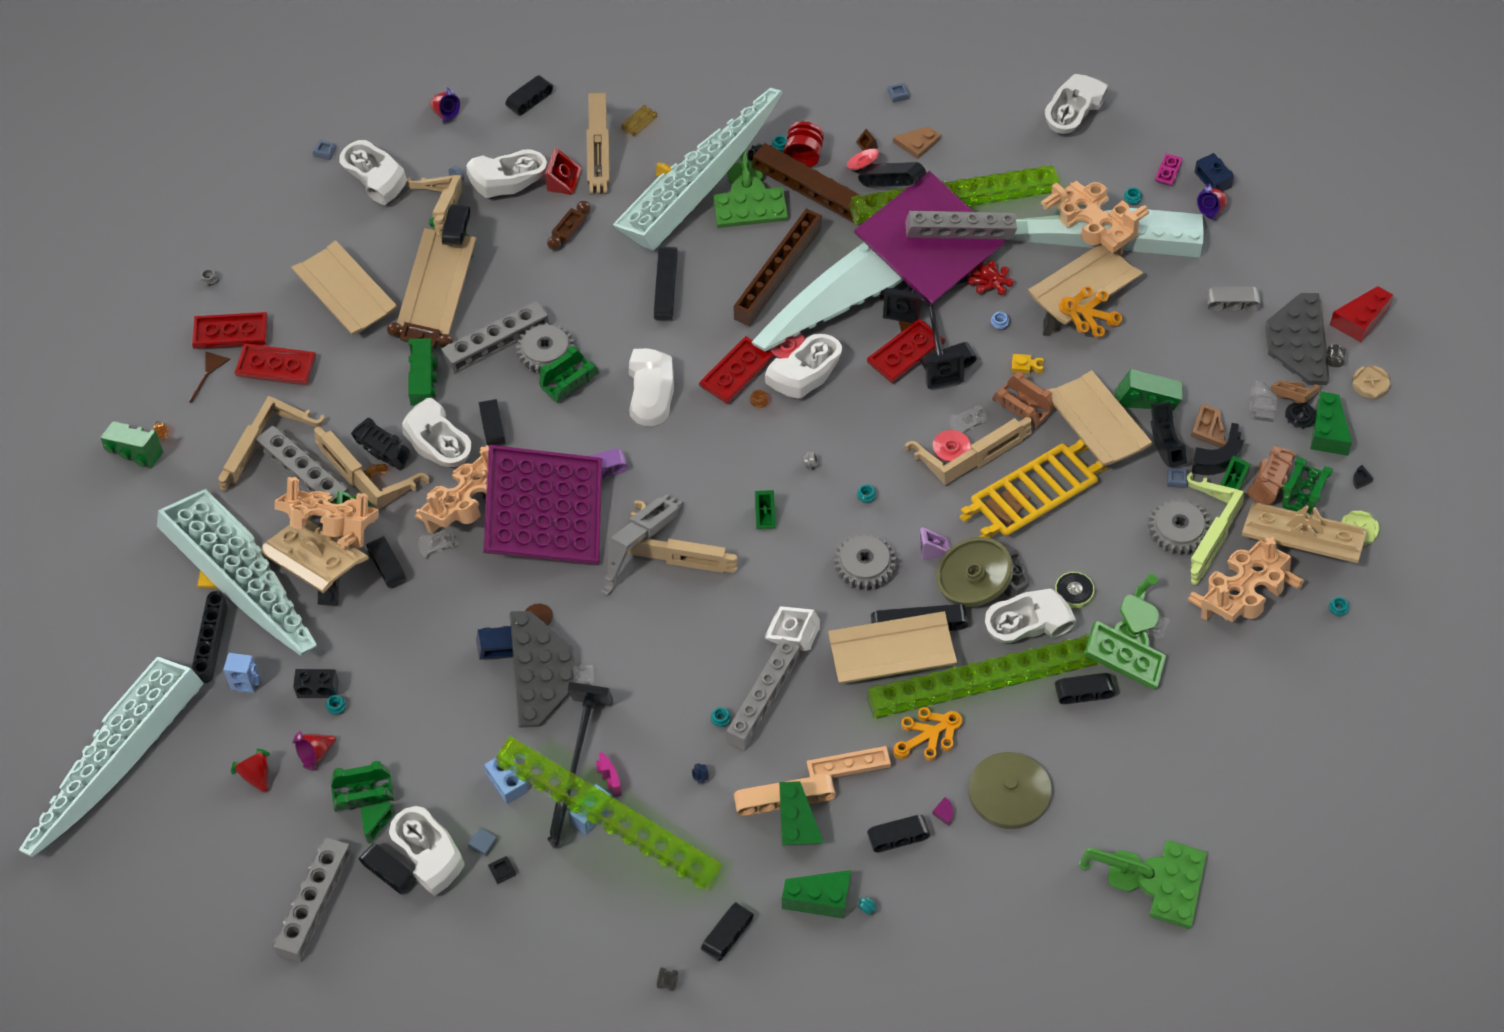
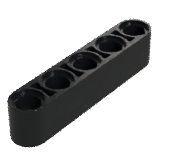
(892, 174)
(665, 283)
(955, 614)
(210, 628)

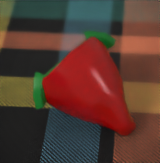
(254, 770)

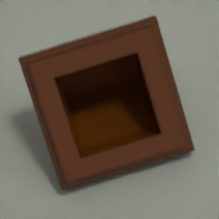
(866, 141)

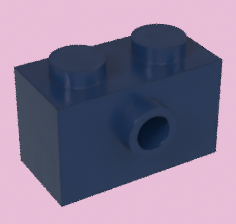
(1213, 171)
(494, 643)

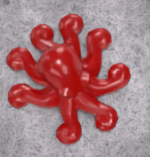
(990, 278)

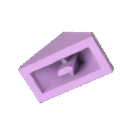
(932, 544)

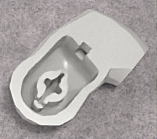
(1073, 102)
(375, 170)
(506, 173)
(805, 367)
(652, 386)
(434, 435)
(1029, 616)
(428, 847)

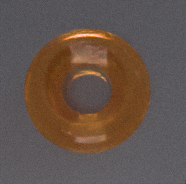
(759, 394)
(161, 429)

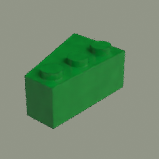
(422, 371)
(1142, 389)
(1330, 426)
(132, 444)
(796, 816)
(818, 894)

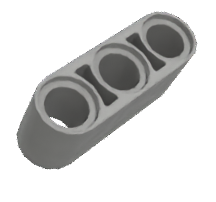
(1233, 299)

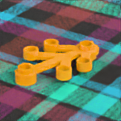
(1087, 311)
(929, 732)

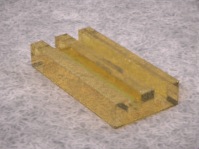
(636, 119)

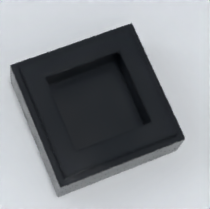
(502, 870)

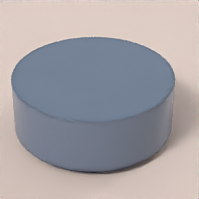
(455, 170)

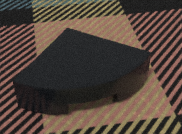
(1361, 477)

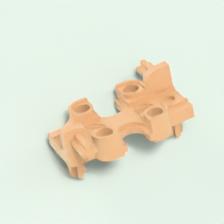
(1122, 221)
(442, 508)
(337, 519)
(1247, 603)

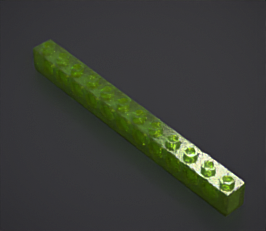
(971, 190)
(979, 683)
(603, 802)

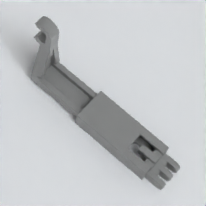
(640, 526)

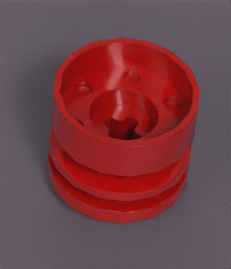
(804, 142)

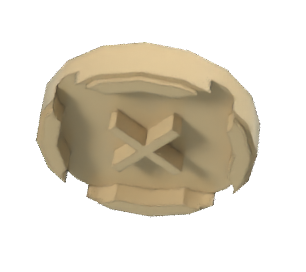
(1371, 382)

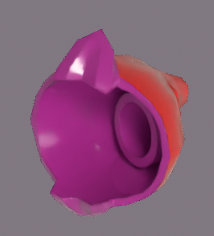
(312, 748)

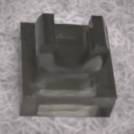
(1049, 324)

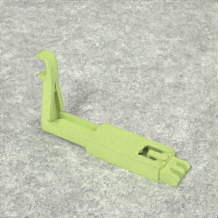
(1218, 530)

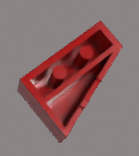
(1362, 313)

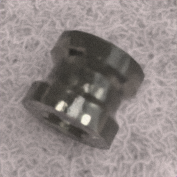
(1335, 355)
(667, 979)

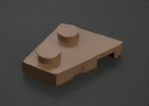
(917, 141)
(1294, 391)
(1209, 426)
(1011, 501)

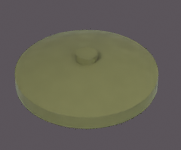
(974, 572)
(1010, 790)

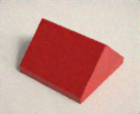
(562, 173)

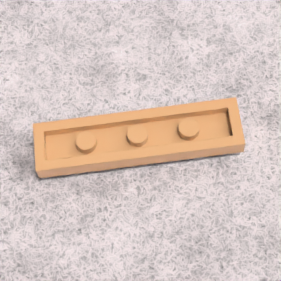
(850, 763)

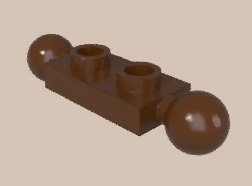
(568, 225)
(414, 331)

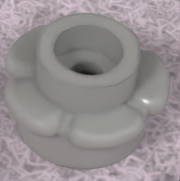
(208, 276)
(811, 460)

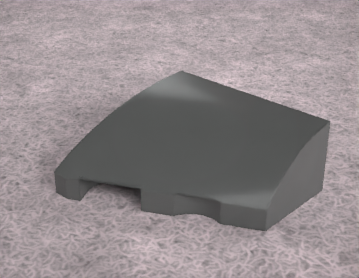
(1019, 579)

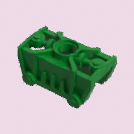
(564, 368)
(1296, 483)
(357, 779)

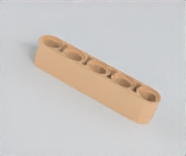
(767, 797)

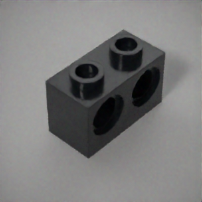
(315, 683)

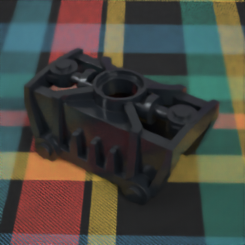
(381, 444)

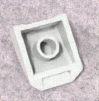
(795, 626)

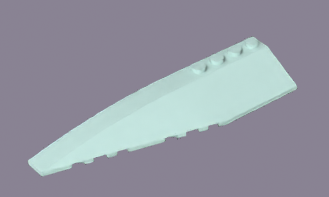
(832, 293)
(120, 743)

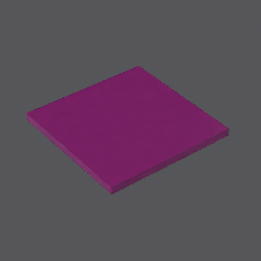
(925, 264)
(543, 505)

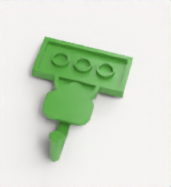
(748, 199)
(1127, 644)
(1168, 879)

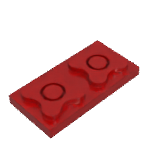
(229, 330)
(904, 351)
(275, 364)
(736, 370)

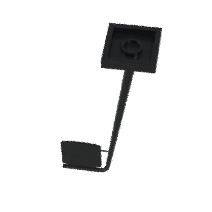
(902, 305)
(943, 368)
(590, 696)

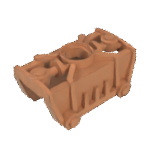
(1027, 393)
(1271, 476)

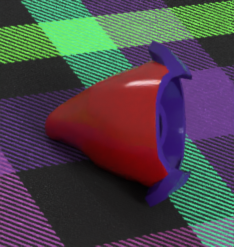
(445, 105)
(1211, 201)

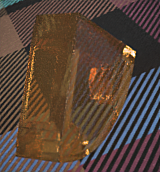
(375, 468)

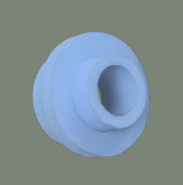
(999, 316)

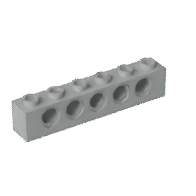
(960, 225)
(493, 337)
(298, 463)
(763, 694)
(296, 947)

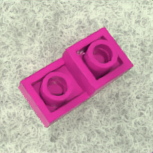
(1168, 169)
(608, 773)

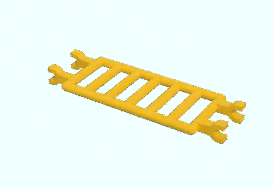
(997, 526)

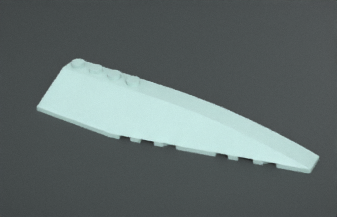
(680, 190)
(1157, 233)
(234, 564)

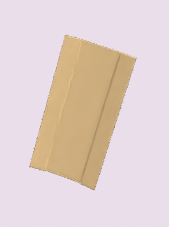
(1095, 269)
(436, 282)
(344, 288)
(1099, 419)
(1305, 531)
(311, 555)
(892, 647)

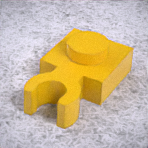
(1024, 364)

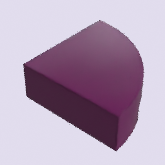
(944, 811)

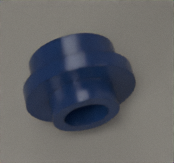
(700, 773)

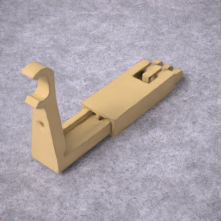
(598, 143)
(451, 191)
(247, 444)
(979, 453)
(353, 473)
(685, 553)

